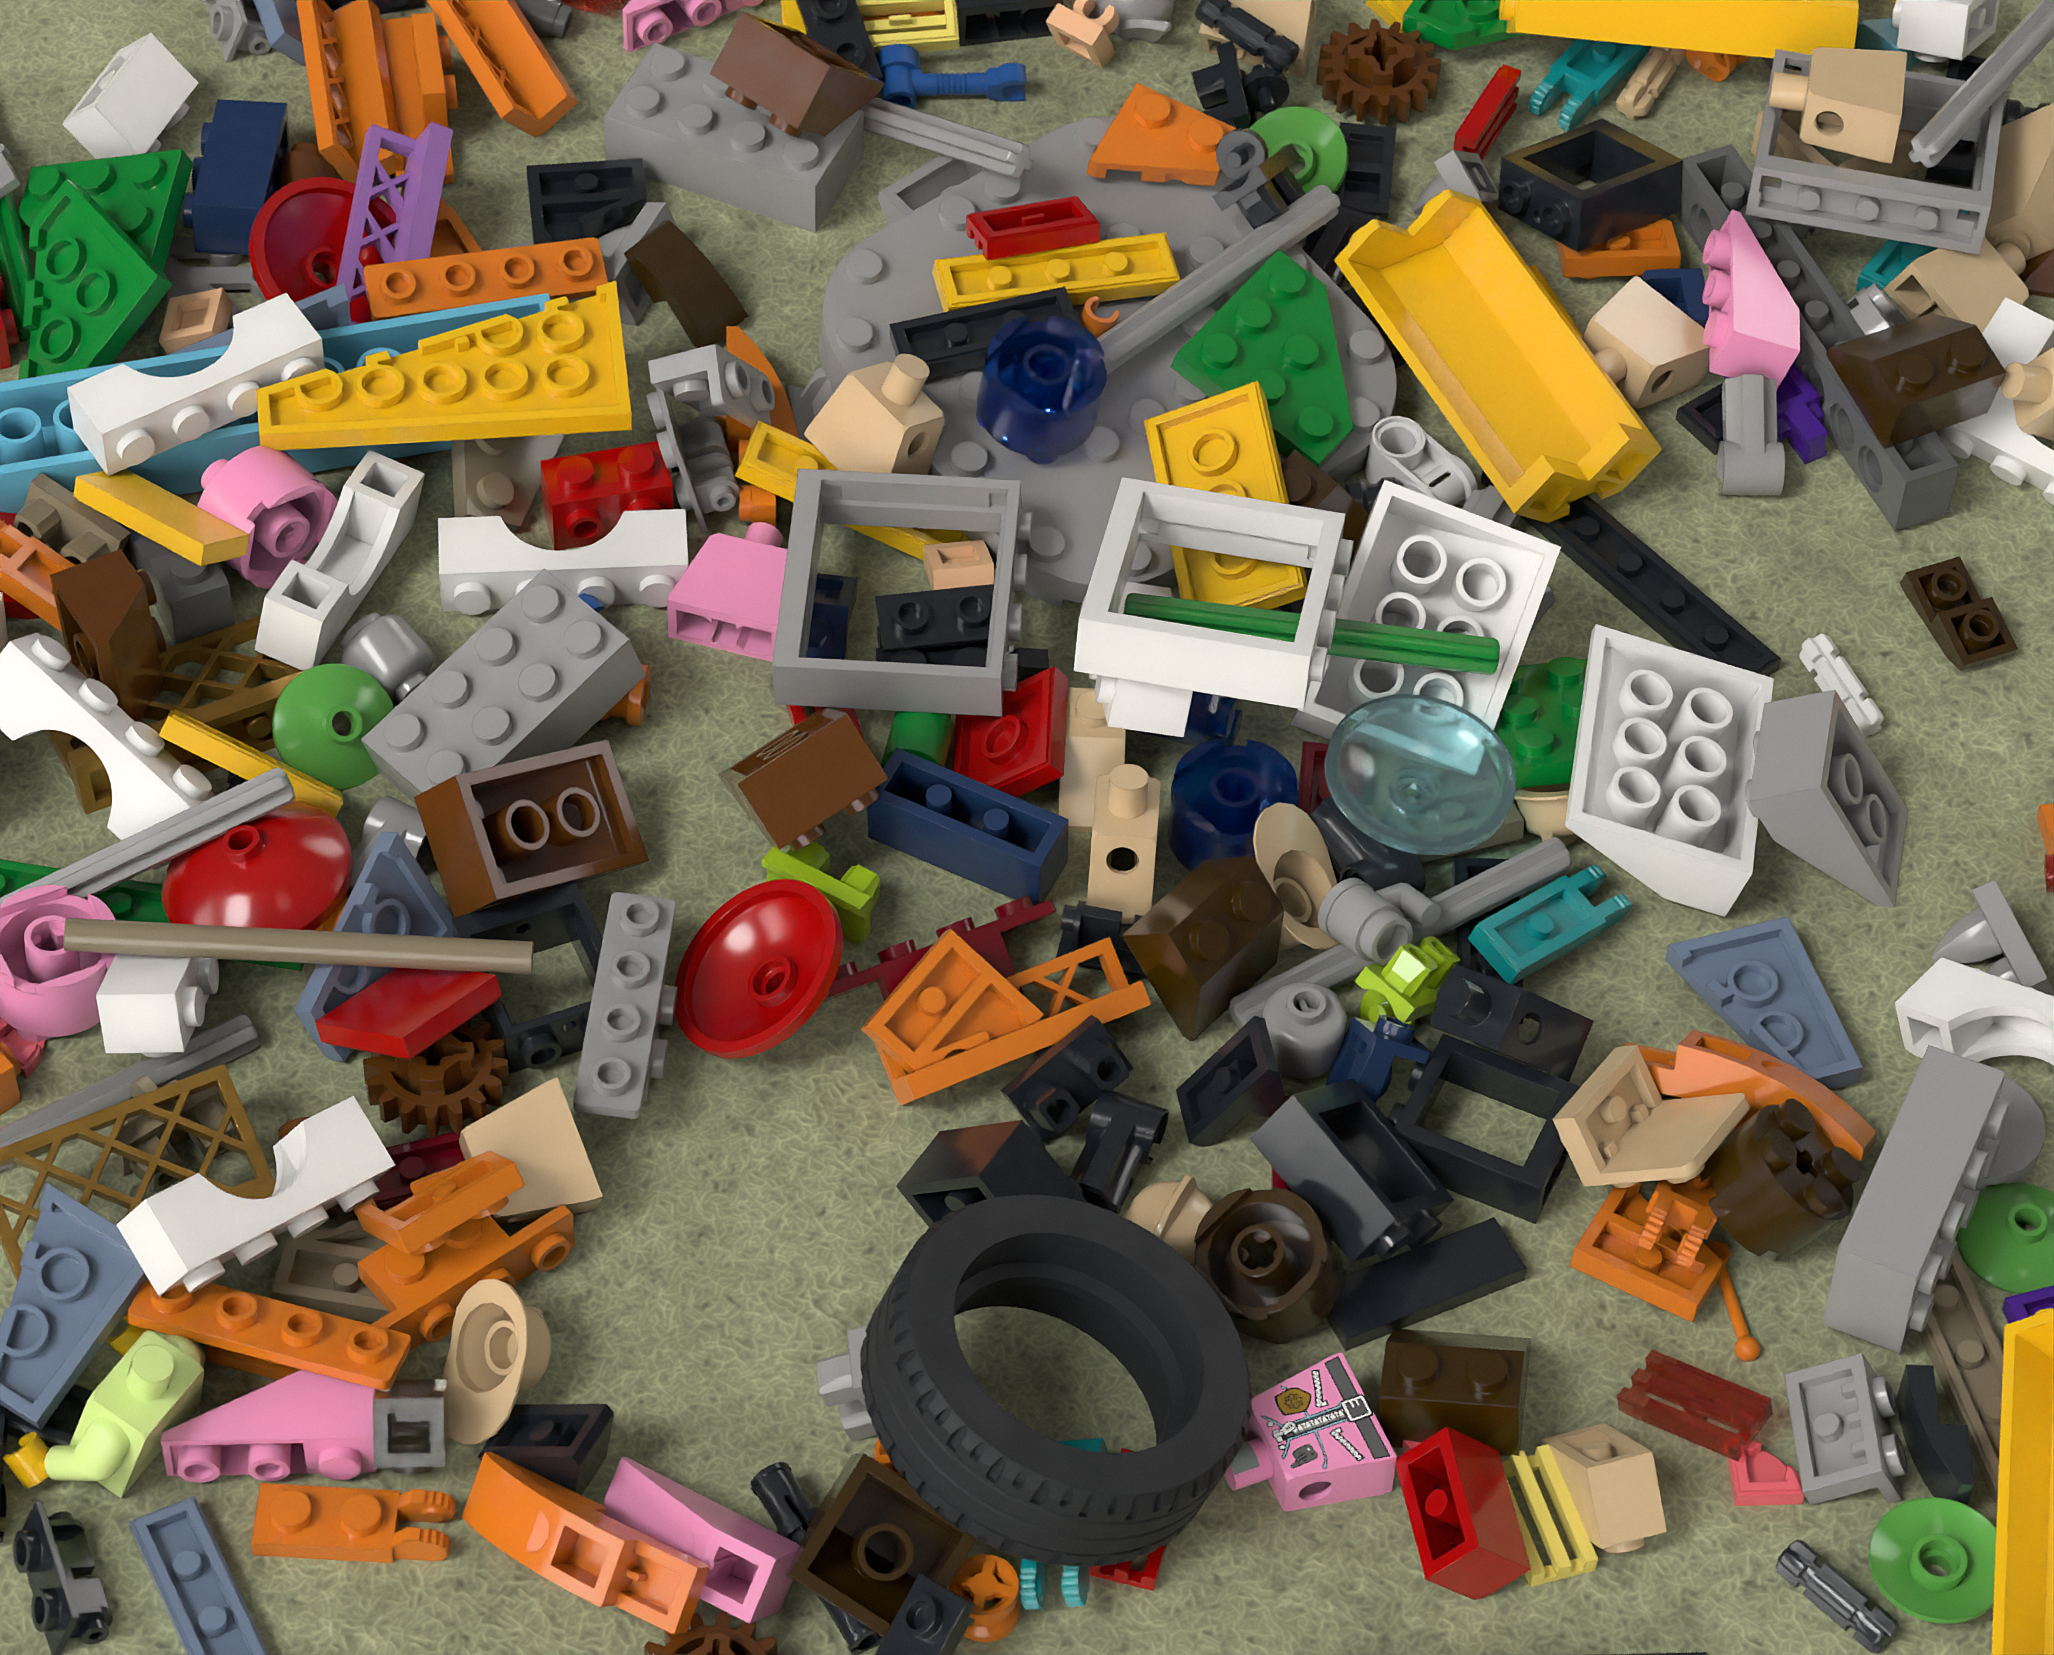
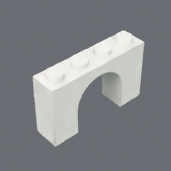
(2014, 455)

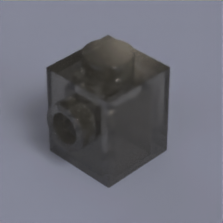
(411, 1426)

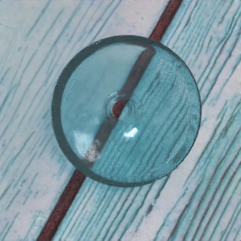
(1420, 774)

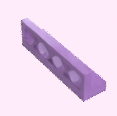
(414, 208)

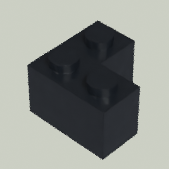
(981, 1165)

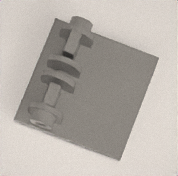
(699, 455)

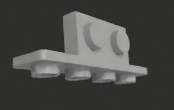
(628, 1008)

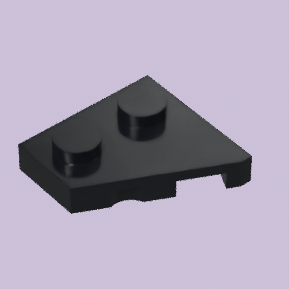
(584, 198)

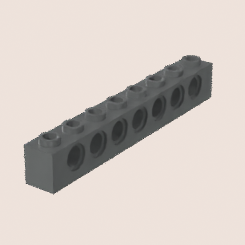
(1905, 480)

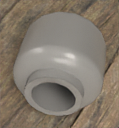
(388, 652)
(1305, 1028)

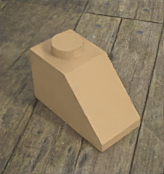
(1089, 752)
(1610, 1486)

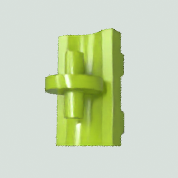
(851, 896)
(1407, 983)

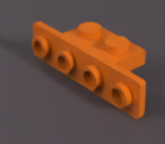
(417, 79)
(482, 277)
(428, 1286)
(273, 1335)

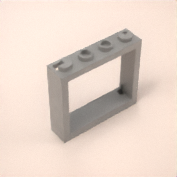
(1873, 201)
(906, 503)

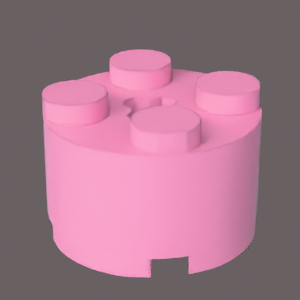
(274, 503)
(41, 984)

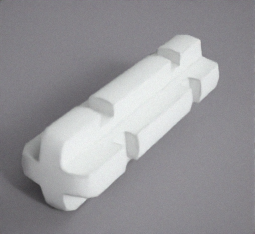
(1836, 674)

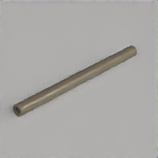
(298, 946)

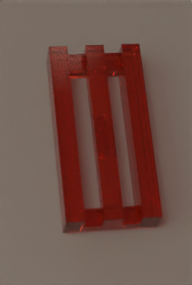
(1702, 1398)

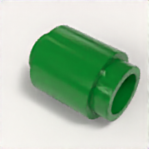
(922, 735)

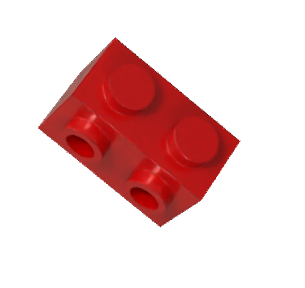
(592, 490)
(1462, 1514)

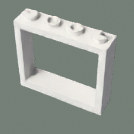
(1200, 656)

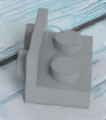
(715, 384)
(1845, 1430)

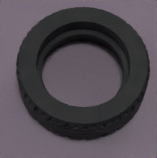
(990, 1468)

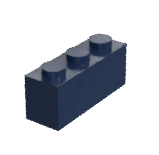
(235, 173)
(968, 828)

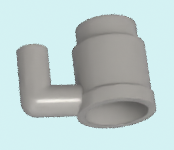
(1372, 920)

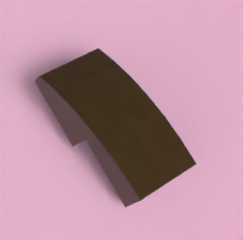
(681, 274)
(1960, 622)

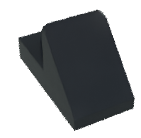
(1231, 1084)
(556, 1441)

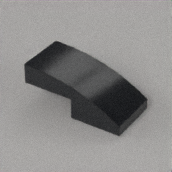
(1369, 168)
(1936, 1449)

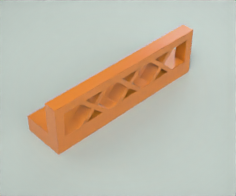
(507, 61)
(347, 81)
(1054, 1027)

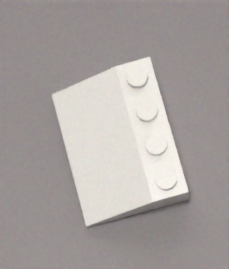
(1435, 572)
(1668, 767)

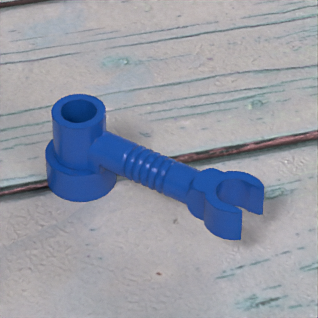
(905, 81)

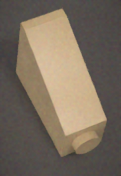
(2024, 185)

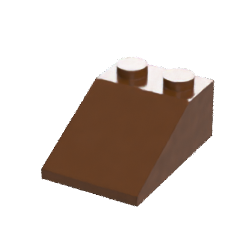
(806, 778)
(530, 826)

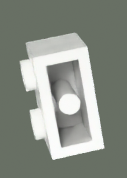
(1944, 27)
(132, 101)
(154, 1002)

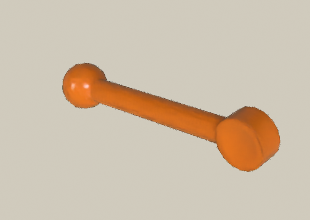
(1746, 1347)

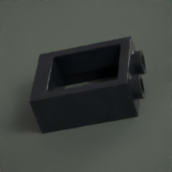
(1632, 178)
(550, 920)
(1353, 1170)
(1472, 1171)

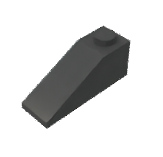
(189, 596)

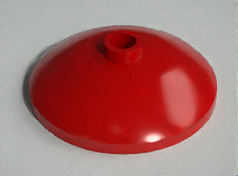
(305, 233)
(264, 874)
(758, 969)

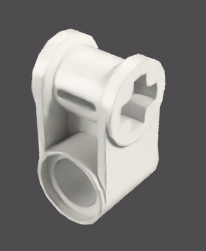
(1417, 462)

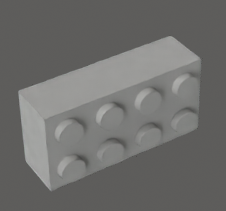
(715, 147)
(509, 692)
(1917, 1200)

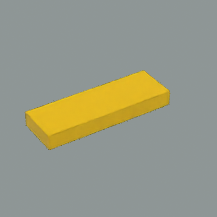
(161, 516)
(244, 759)

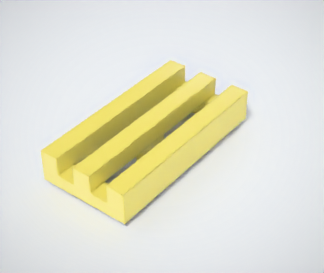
(921, 33)
(1562, 1566)

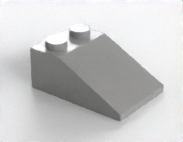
(1828, 794)

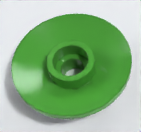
(1314, 138)
(305, 729)
(2002, 1250)
(1940, 1535)

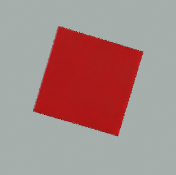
(1023, 744)
(408, 1010)

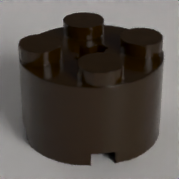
(1780, 1181)
(1294, 1288)

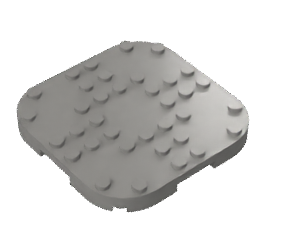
(1072, 498)

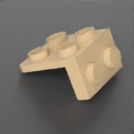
(1628, 1135)

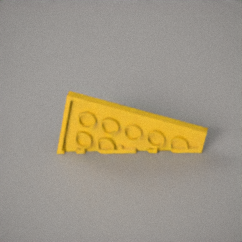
(474, 382)

